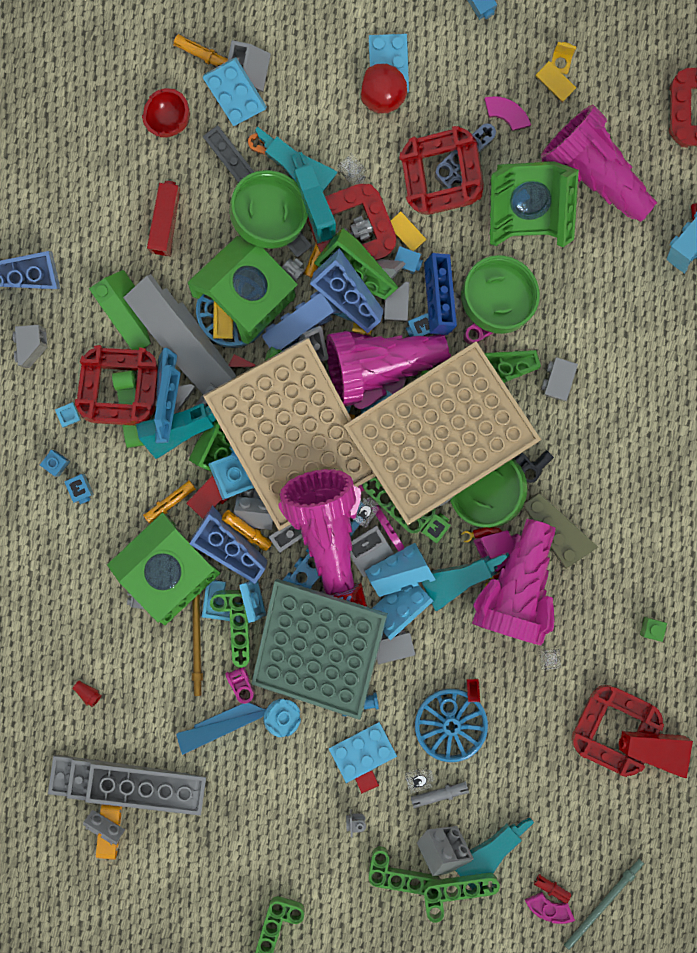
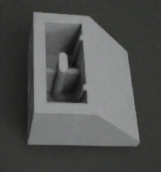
(253, 60)
(30, 344)
(252, 510)
(369, 549)
(444, 850)

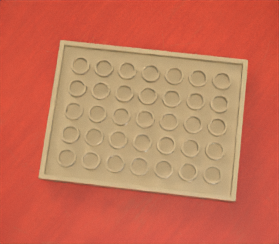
(286, 423)
(442, 433)

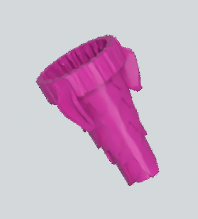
(601, 166)
(365, 363)
(322, 508)
(517, 600)

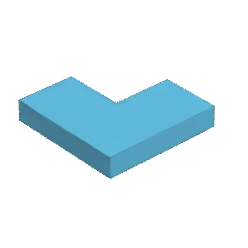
(207, 611)

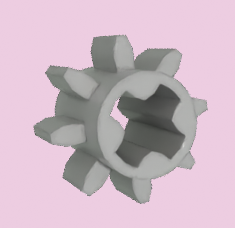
(361, 228)
(294, 268)

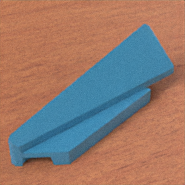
(167, 390)
(218, 726)

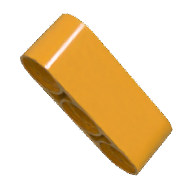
(105, 849)

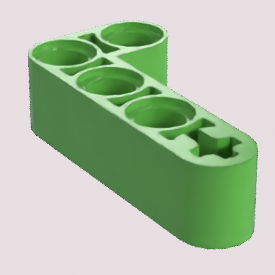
(125, 386)
(389, 507)
(236, 628)
(388, 872)
(461, 892)
(278, 917)

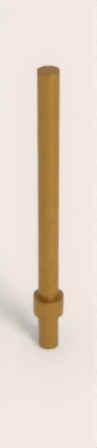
(197, 675)

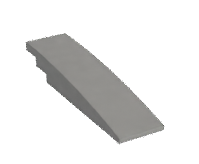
(179, 332)
(126, 785)

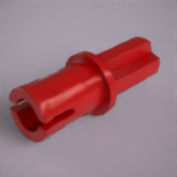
(552, 889)

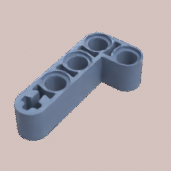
(454, 168)

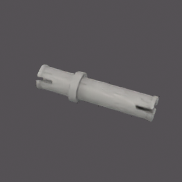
(447, 792)

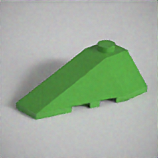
(364, 264)
(109, 295)
(514, 364)
(210, 447)

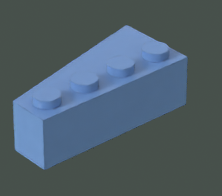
(30, 271)
(347, 291)
(306, 317)
(228, 547)

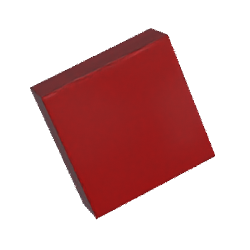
(367, 781)

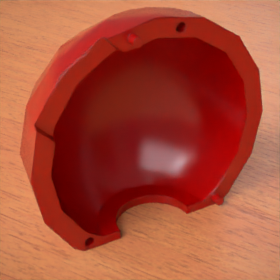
(383, 88)
(166, 113)

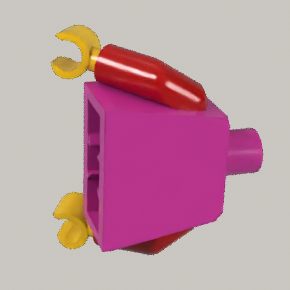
(492, 543)

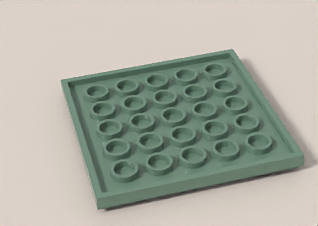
(319, 648)

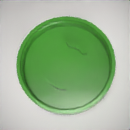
(268, 209)
(500, 294)
(493, 498)

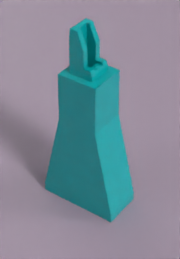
(281, 154)
(314, 200)
(184, 426)
(455, 580)
(492, 851)

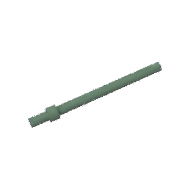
(628, 875)

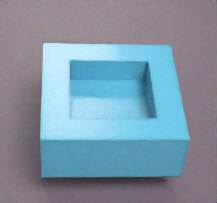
(68, 414)

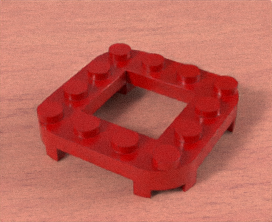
(680, 108)
(436, 144)
(376, 213)
(119, 359)
(590, 720)

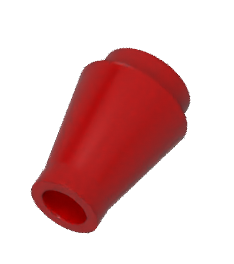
(88, 694)

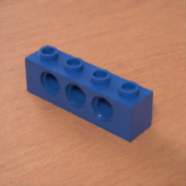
(440, 294)

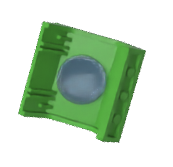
(533, 201)
(246, 286)
(162, 570)

